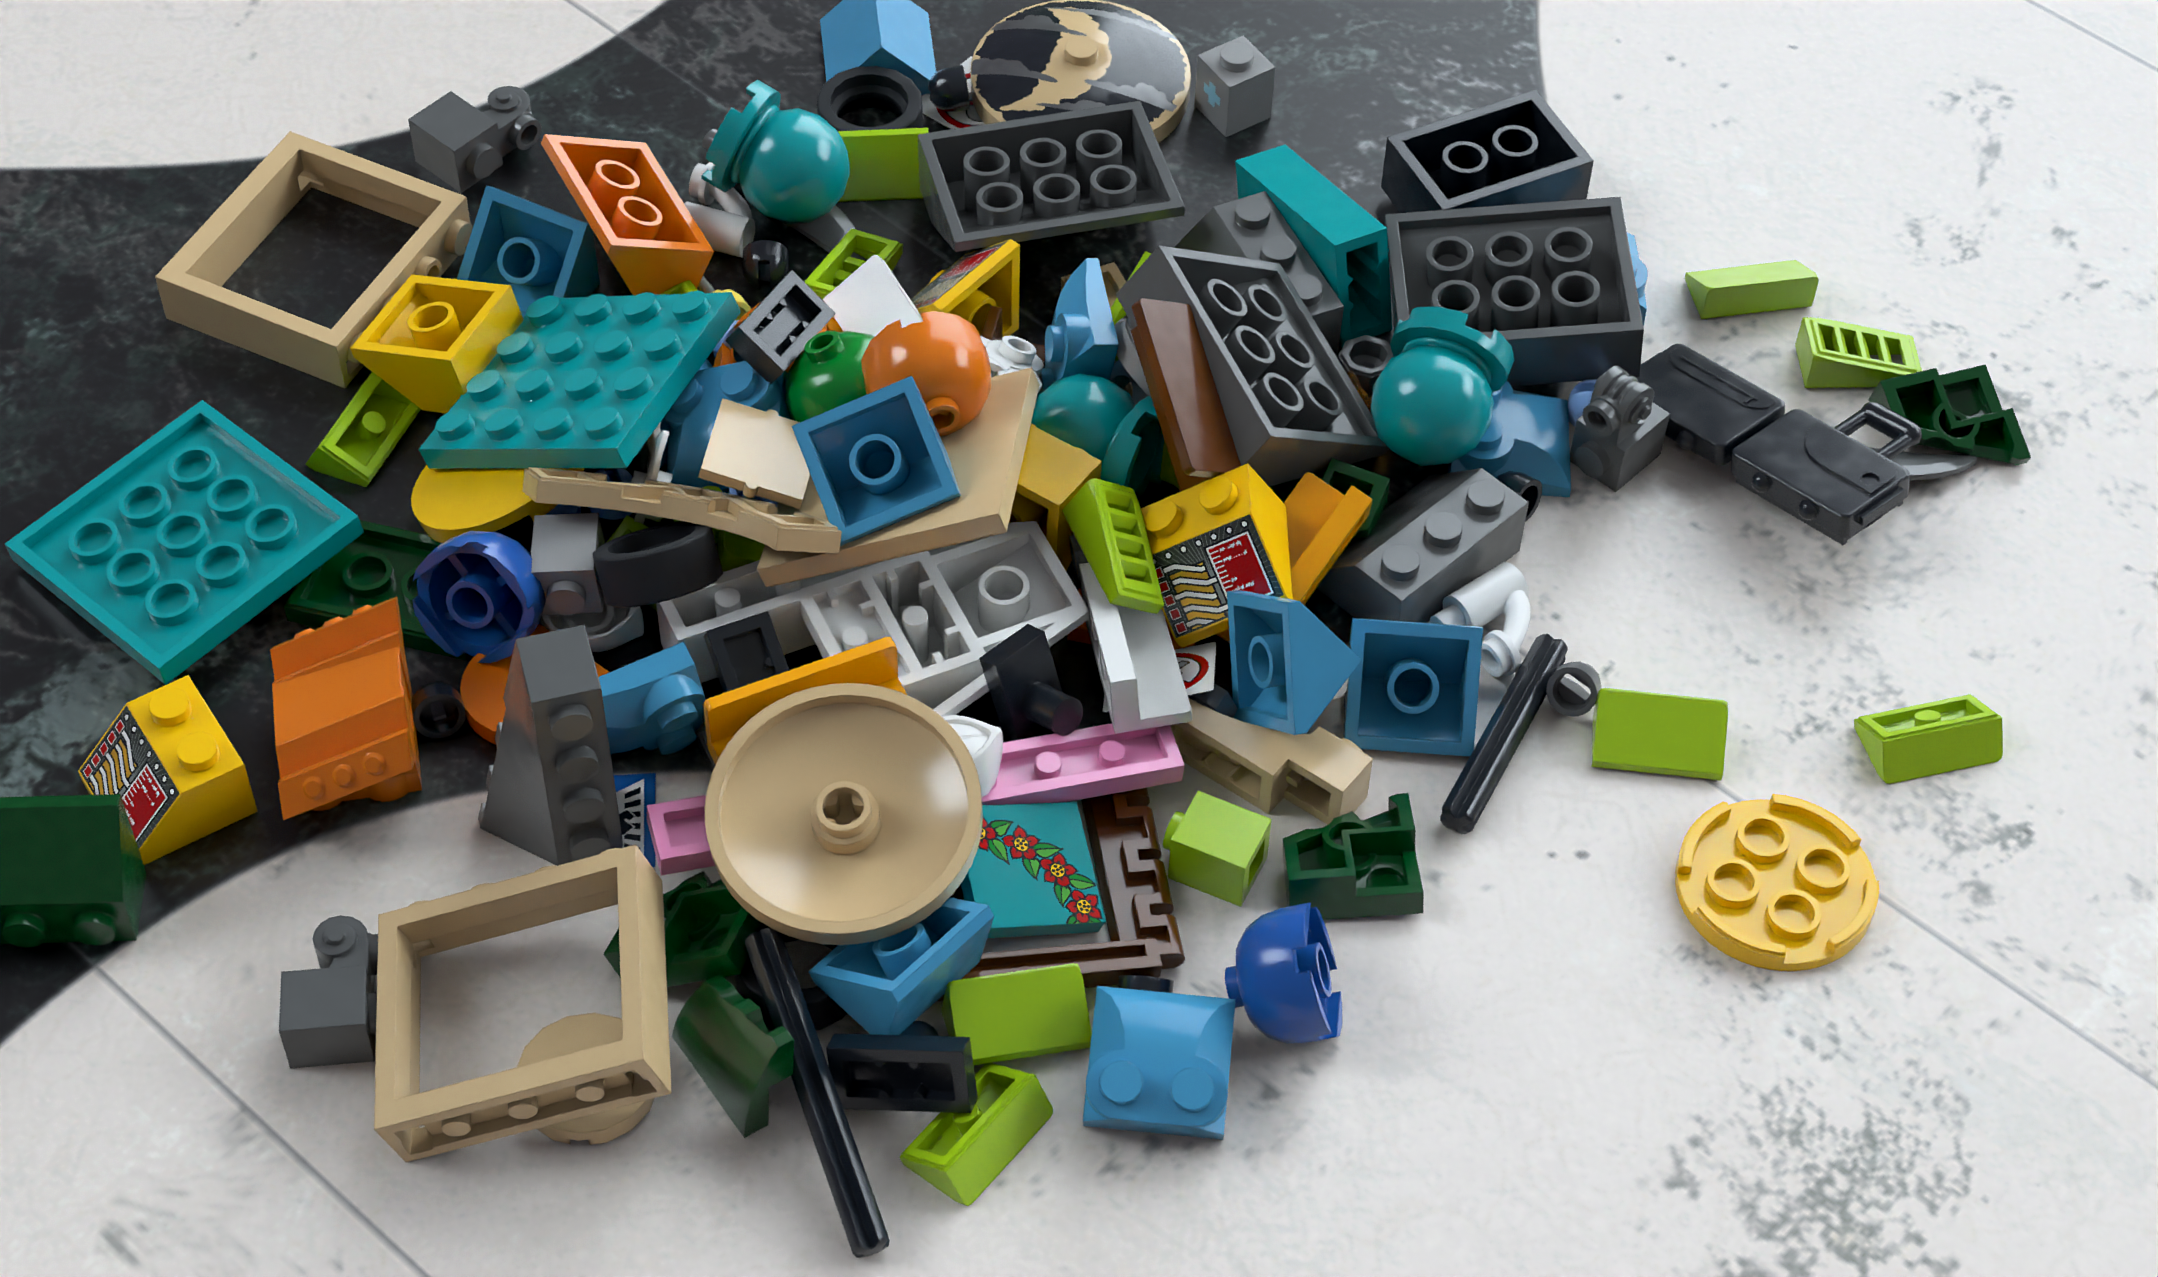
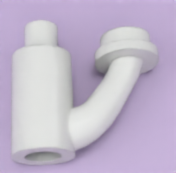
(724, 230)
(1485, 599)

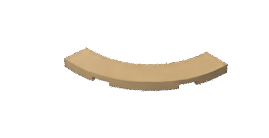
(686, 503)

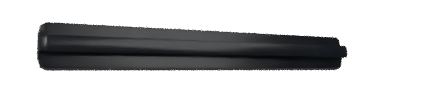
(818, 1095)

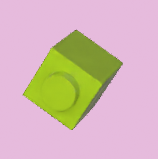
(1217, 847)

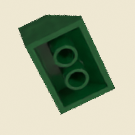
(68, 871)

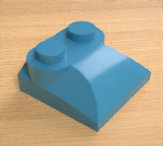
(1081, 330)
(696, 411)
(1527, 437)
(654, 702)
(1159, 1062)

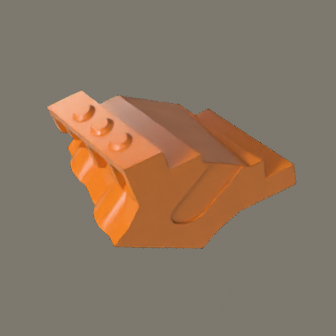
(345, 713)

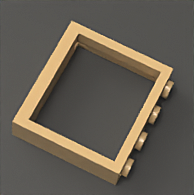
(194, 277)
(542, 1090)

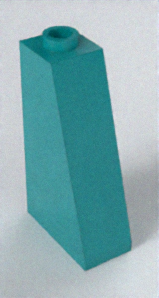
(1335, 232)

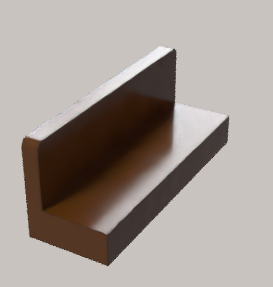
(1183, 391)

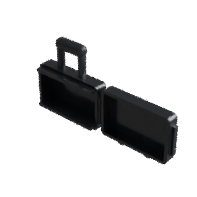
(1780, 456)

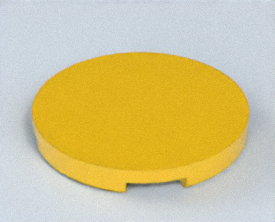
(472, 500)
(1776, 883)

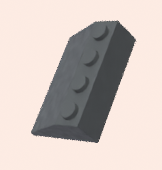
(1045, 176)
(1538, 273)
(1269, 361)

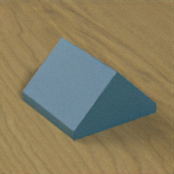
(881, 35)
(530, 250)
(877, 460)
(1283, 662)
(1413, 687)
(902, 975)

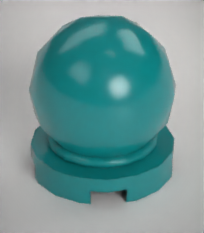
(785, 159)
(1438, 386)
(1107, 425)

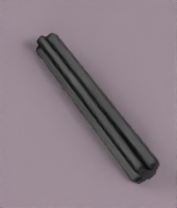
(1502, 735)

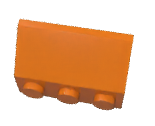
(632, 211)

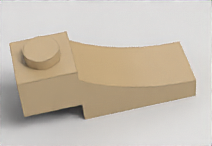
(1265, 765)

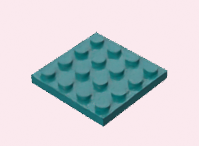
(581, 381)
(184, 540)

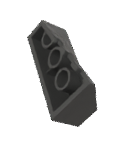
(553, 754)

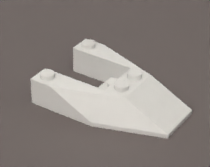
(934, 604)

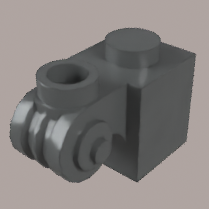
(469, 144)
(1618, 430)
(332, 1010)

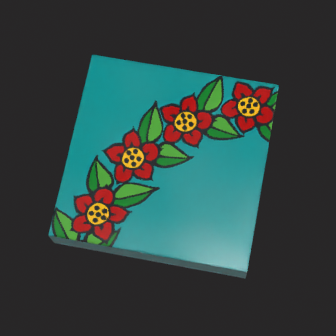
(1035, 871)

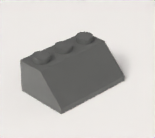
(1258, 231)
(1428, 547)

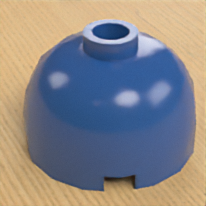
(478, 595)
(1286, 976)

